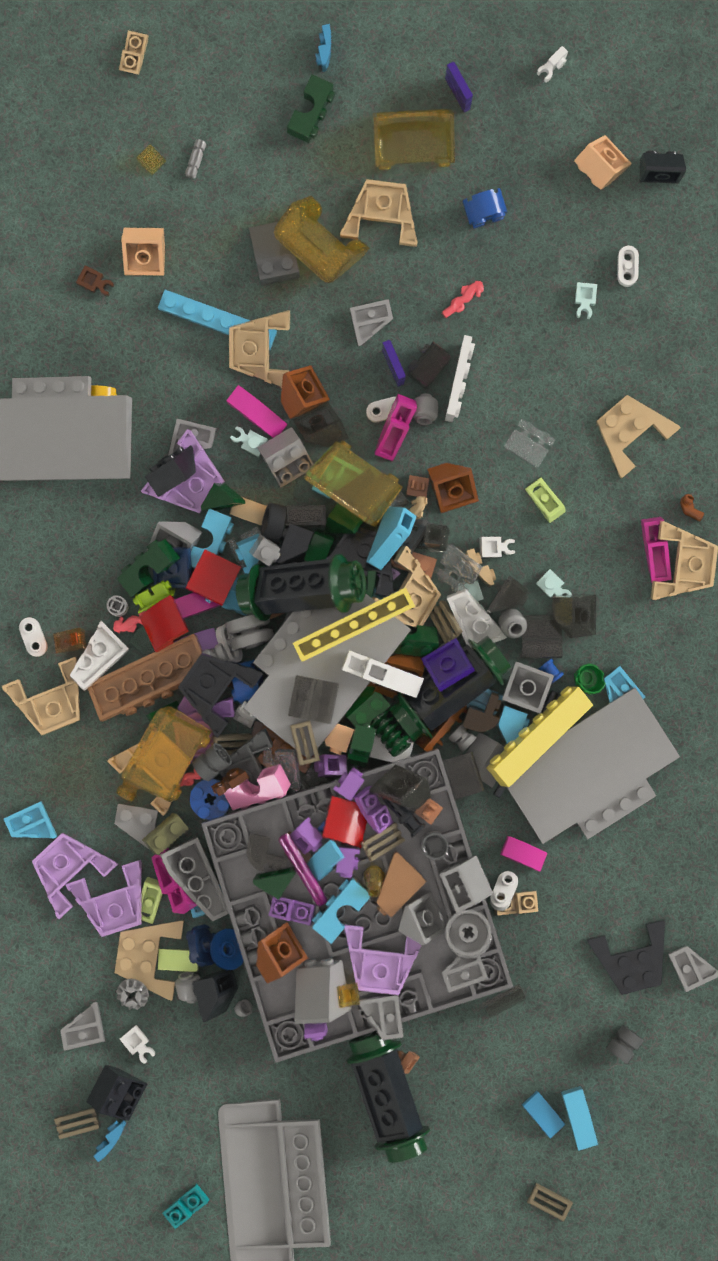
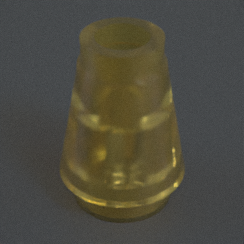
(374, 879)

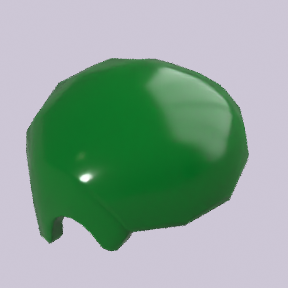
(589, 679)

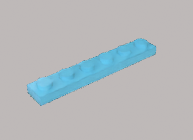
(203, 314)

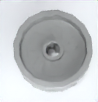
(250, 635)
(468, 921)

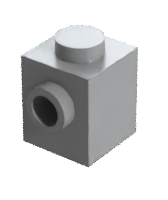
(265, 550)

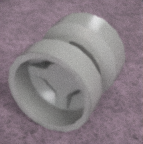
(120, 608)
(218, 651)
(462, 738)

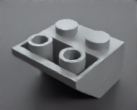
(286, 457)
(465, 883)

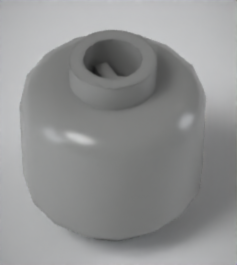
(426, 409)
(512, 623)
(185, 987)

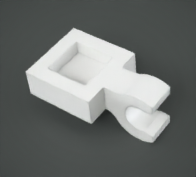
(557, 60)

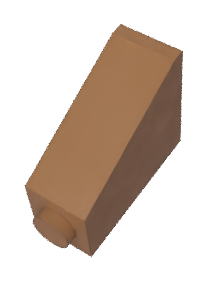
(398, 885)

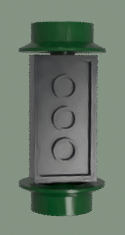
(301, 587)
(437, 706)
(387, 1097)

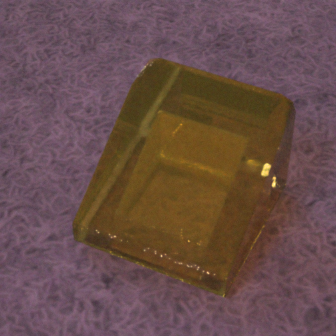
(150, 159)
(348, 994)

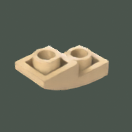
(134, 52)
(249, 511)
(486, 575)
(521, 903)

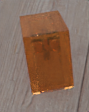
(70, 640)

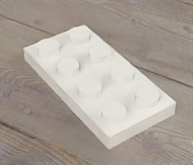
(461, 373)

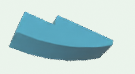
(579, 1118)

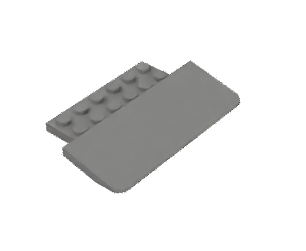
(272, 1182)

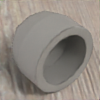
(243, 1008)

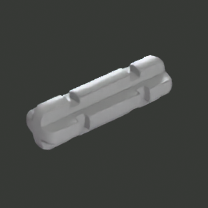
(195, 158)

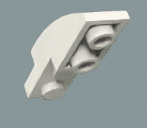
(382, 674)

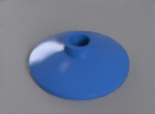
(232, 958)

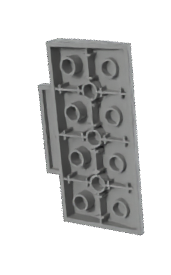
(63, 432)
(282, 664)
(595, 770)

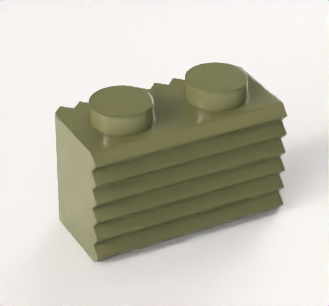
(165, 834)

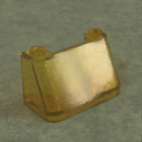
(414, 137)
(314, 243)
(353, 483)
(165, 753)

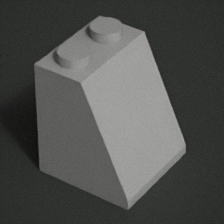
(317, 991)

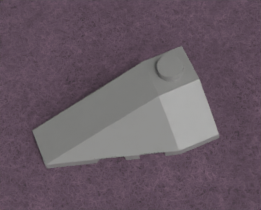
(193, 873)

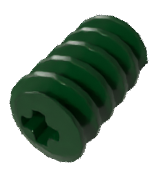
(389, 733)

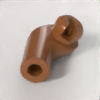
(688, 508)

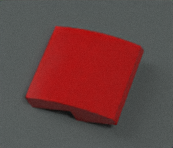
(213, 577)
(163, 623)
(344, 822)

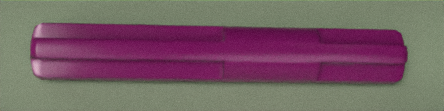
(302, 869)

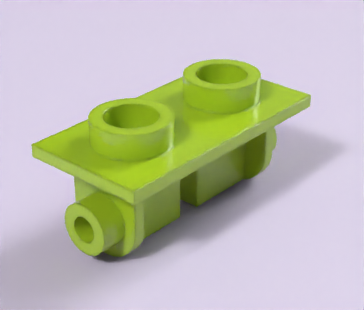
(147, 600)

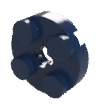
(199, 945)

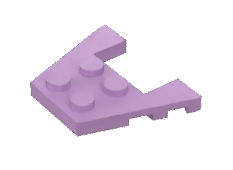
(195, 489)
(61, 862)
(115, 909)
(379, 969)

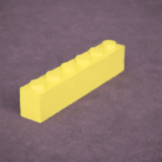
(353, 624)
(539, 736)

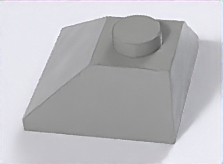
(177, 534)

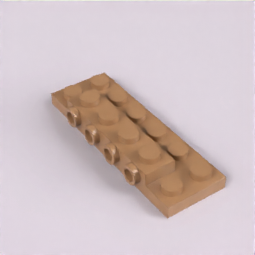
(144, 679)

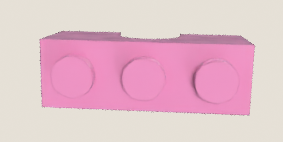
(272, 784)

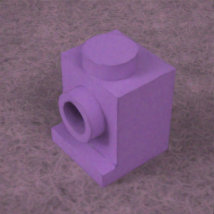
(336, 763)
(350, 783)
(306, 837)
(349, 862)

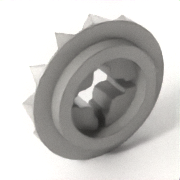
(129, 986)

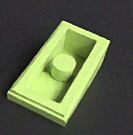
(546, 500)
(151, 899)
(175, 960)

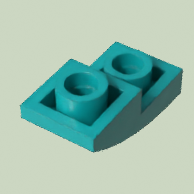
(185, 1206)

